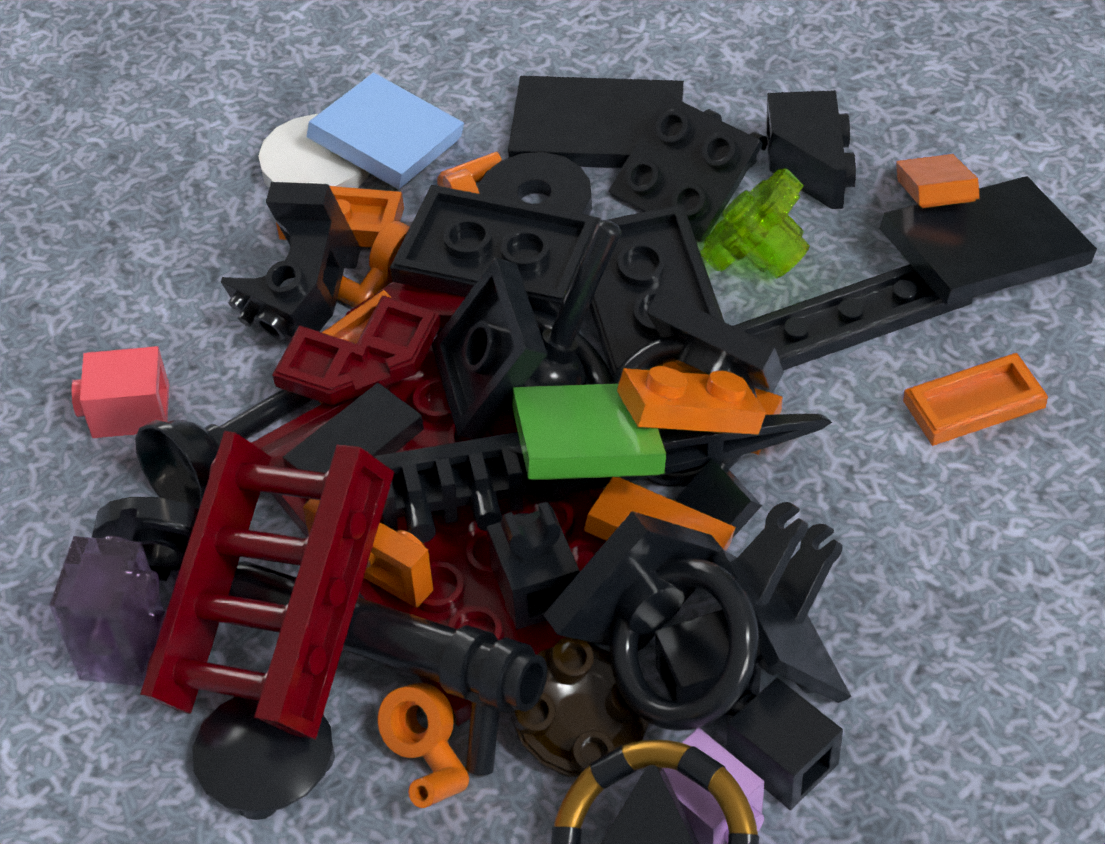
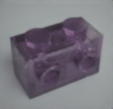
(108, 609)

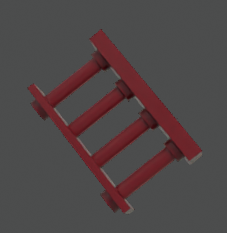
(322, 598)

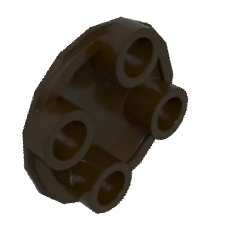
(578, 711)

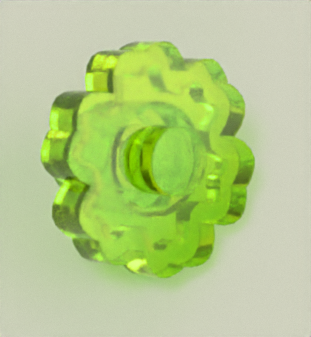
(760, 228)

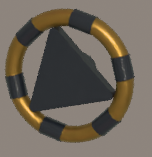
(652, 809)

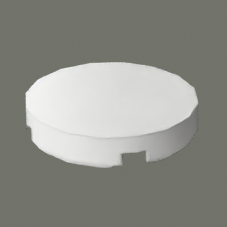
(294, 158)

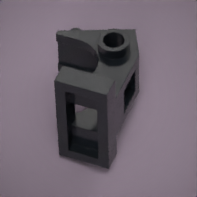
(317, 257)

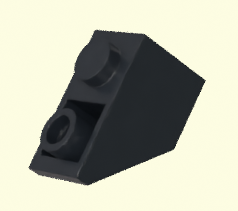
(810, 141)

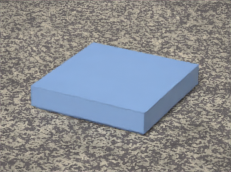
(385, 130)

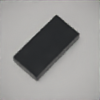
(374, 422)

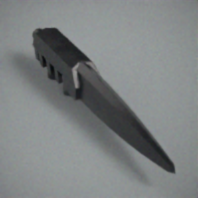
(494, 469)

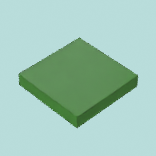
(583, 434)

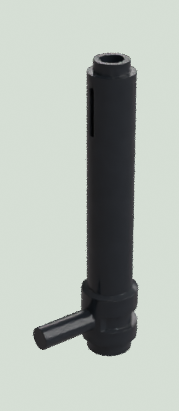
(464, 660)

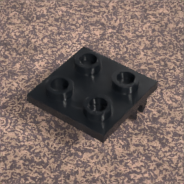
(687, 161)
(783, 594)

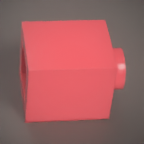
(121, 391)

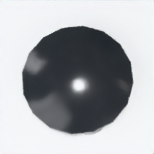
(257, 764)

